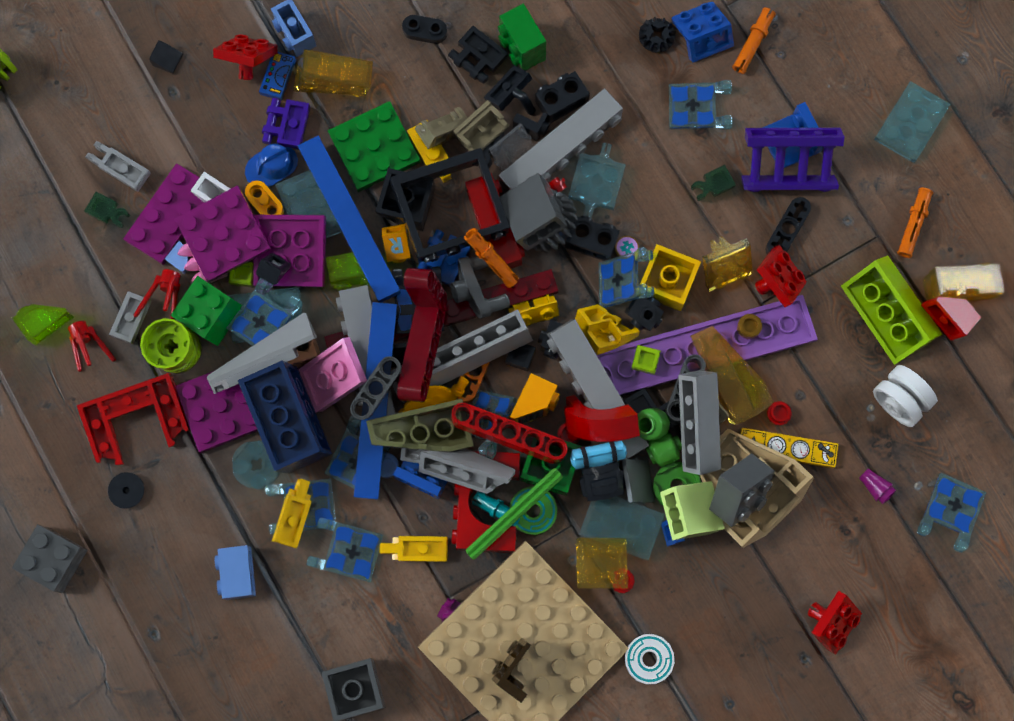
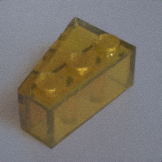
(332, 74)
(964, 282)

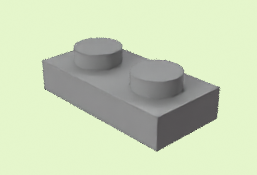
(126, 325)

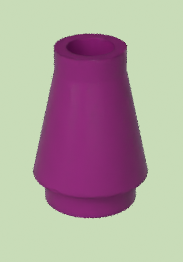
(877, 486)

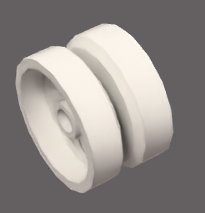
(905, 395)

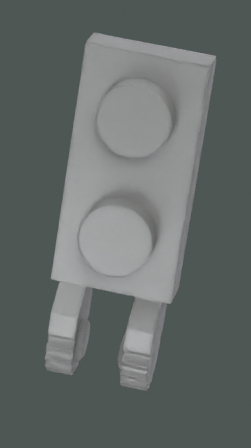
(120, 167)

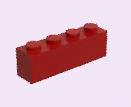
(485, 215)

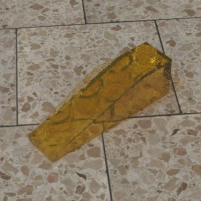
(739, 386)

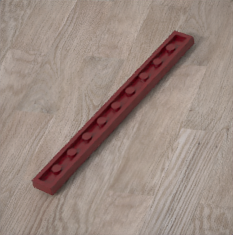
(524, 290)

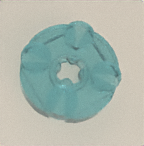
(242, 466)

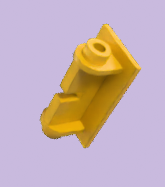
(544, 309)

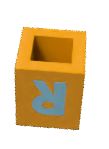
(396, 243)

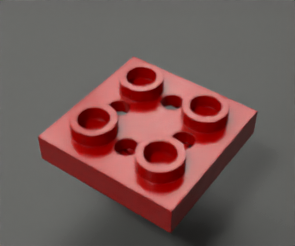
(246, 53)
(780, 276)
(835, 621)

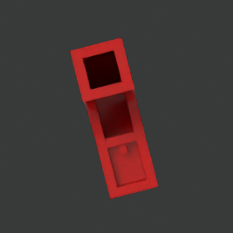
(600, 424)

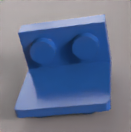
(705, 31)
(799, 119)
(410, 475)

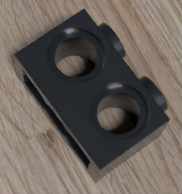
(566, 101)
(589, 245)

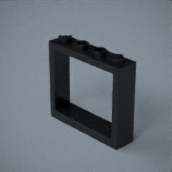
(438, 170)

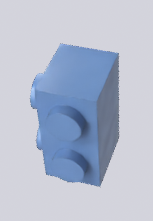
(293, 27)
(235, 572)

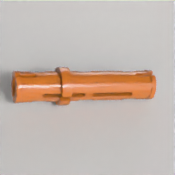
(758, 32)
(918, 213)
(485, 251)

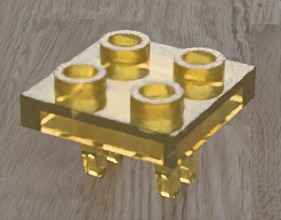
(727, 263)
(602, 563)

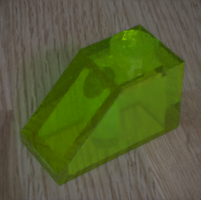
(40, 321)

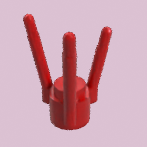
(169, 284)
(81, 335)

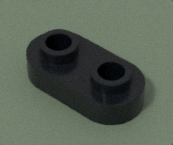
(423, 30)

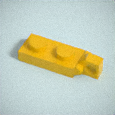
(428, 155)
(293, 515)
(417, 548)

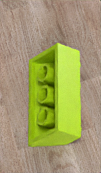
(891, 309)

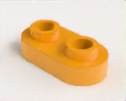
(265, 201)

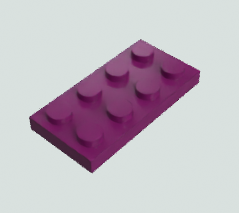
(155, 228)

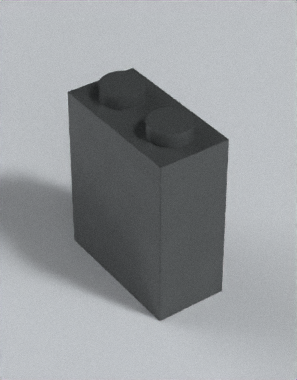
(532, 212)

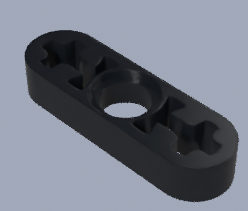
(789, 219)

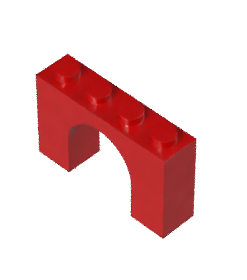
(469, 528)

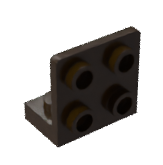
(502, 671)

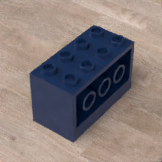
(285, 417)

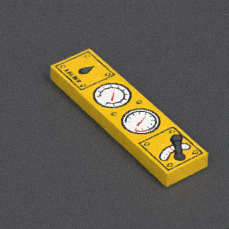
(801, 449)

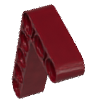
(424, 333)

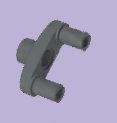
(469, 290)

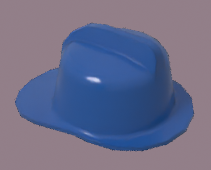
(271, 164)

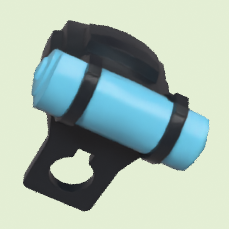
(600, 470)

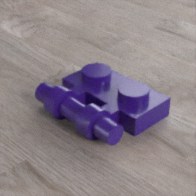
(292, 125)

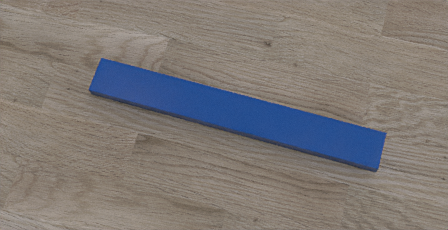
(349, 219)
(380, 346)

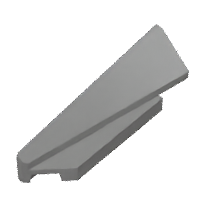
(270, 350)
(461, 468)

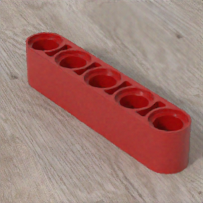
(499, 424)

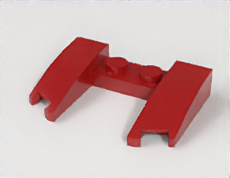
(97, 414)

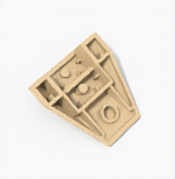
(788, 487)

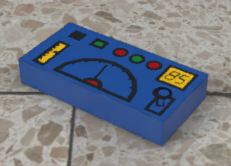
(277, 75)

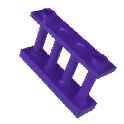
(782, 139)

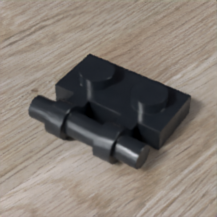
(481, 48)

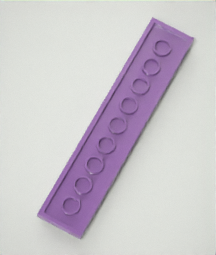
(781, 330)

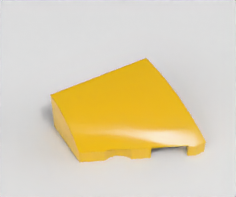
(603, 329)

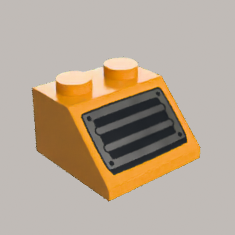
(535, 400)

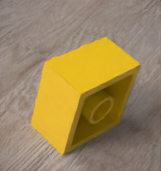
(670, 276)

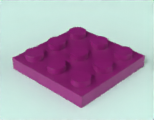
(223, 234)
(298, 241)
(214, 417)

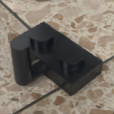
(511, 87)

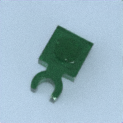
(716, 182)
(104, 208)

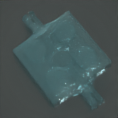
(597, 181)

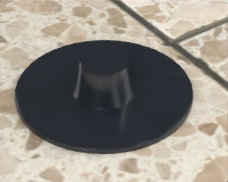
(126, 490)

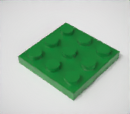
(372, 145)

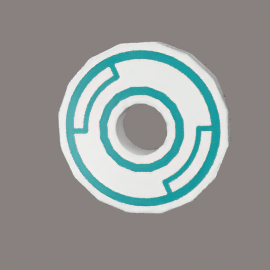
(663, 653)

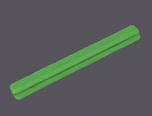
(514, 513)

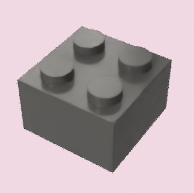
(742, 490)
(49, 559)
(353, 689)

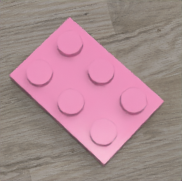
(332, 375)

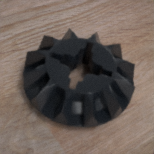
(655, 43)

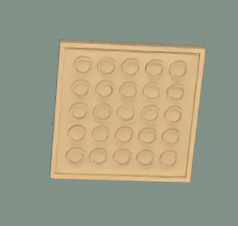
(529, 602)

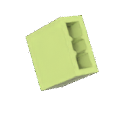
(689, 510)

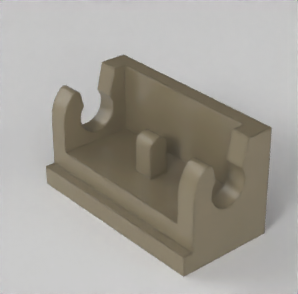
(481, 127)
(440, 129)

